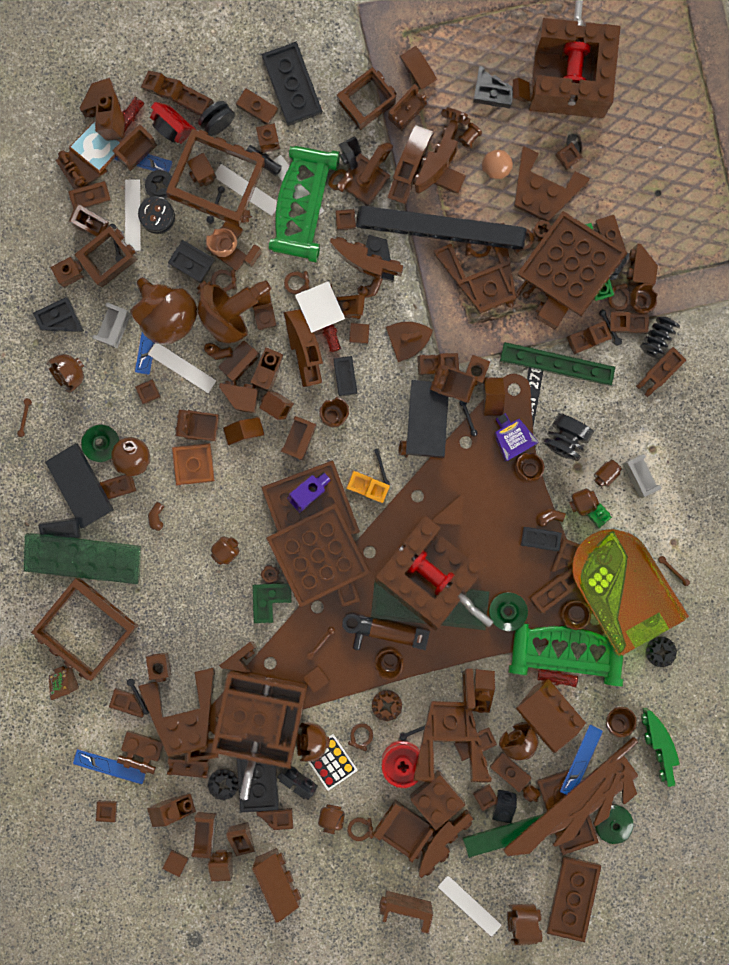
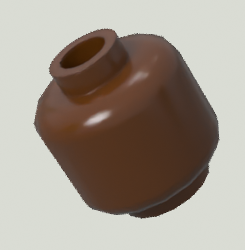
(584, 501)
(225, 550)
(331, 818)

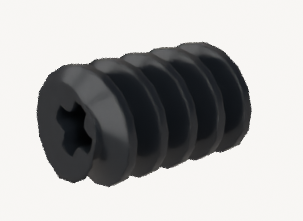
(658, 336)

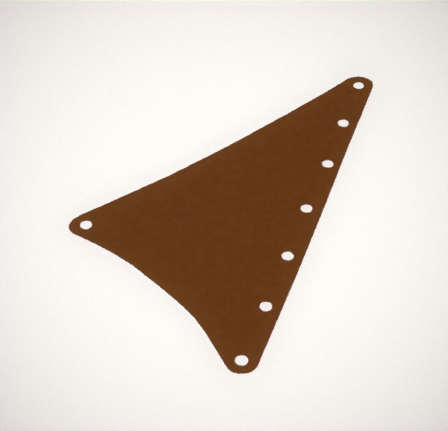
(492, 525)

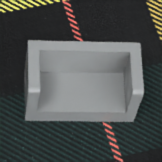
(113, 326)
(641, 476)

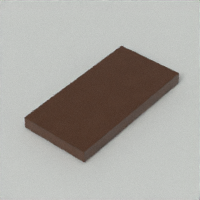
(550, 791)
(573, 899)

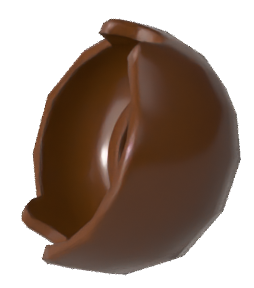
(643, 298)
(334, 412)
(529, 467)
(576, 615)
(389, 664)
(621, 722)

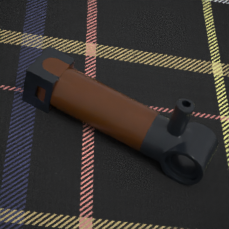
(386, 630)

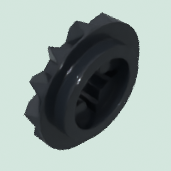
(156, 177)
(619, 268)
(654, 646)
(231, 782)

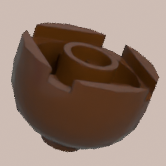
(67, 371)
(130, 456)
(311, 742)
(520, 743)

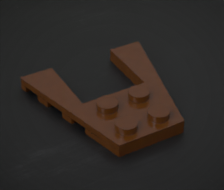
(486, 288)
(450, 724)
(185, 730)

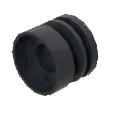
(568, 436)

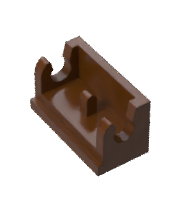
(407, 108)
(179, 767)

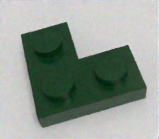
(263, 598)

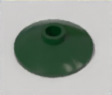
(99, 452)
(516, 604)
(615, 836)

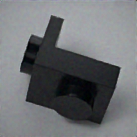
(349, 150)
(505, 806)

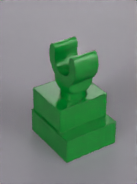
(599, 516)

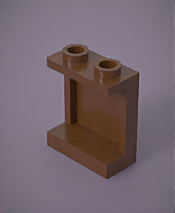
(404, 830)
(407, 906)

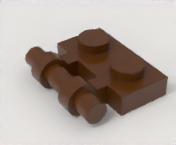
(141, 746)

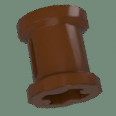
(470, 135)
(541, 224)

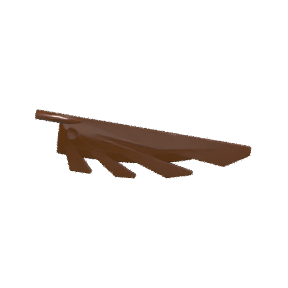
(589, 795)

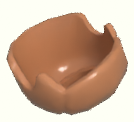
(497, 164)
(221, 242)

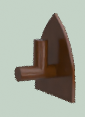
(408, 338)

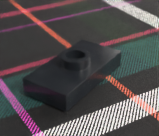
(345, 376)
(62, 528)
(541, 539)

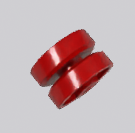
(393, 772)

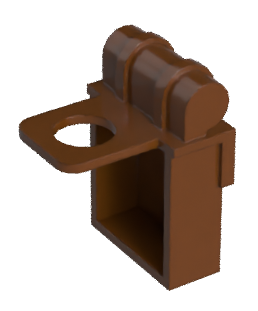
(453, 383)
(197, 425)

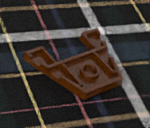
(539, 195)

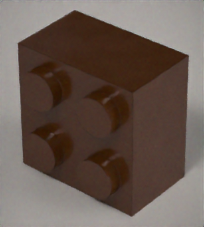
(437, 800)

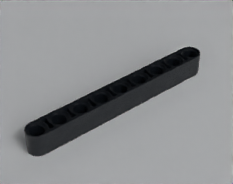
(441, 227)

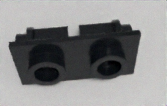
(304, 786)

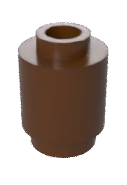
(607, 473)

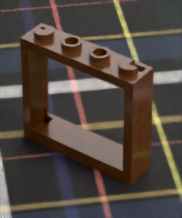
(206, 206)
(58, 649)

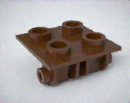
(76, 170)

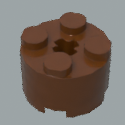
(524, 924)

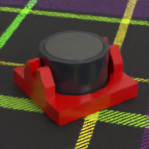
(170, 123)

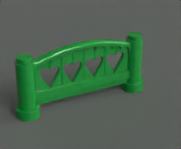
(319, 164)
(526, 656)

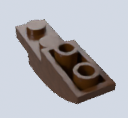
(437, 162)
(409, 164)
(357, 257)
(306, 347)
(437, 849)

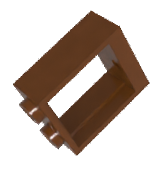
(351, 110)
(99, 278)

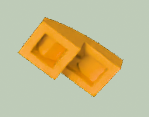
(368, 486)

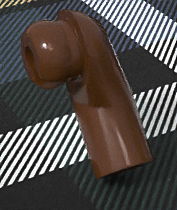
(370, 290)
(216, 352)
(548, 515)
(153, 517)

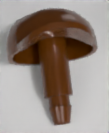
(164, 312)
(222, 313)

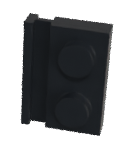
(191, 261)

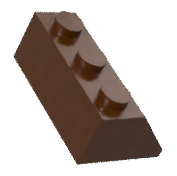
(550, 715)
(276, 884)

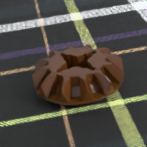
(455, 115)
(388, 696)

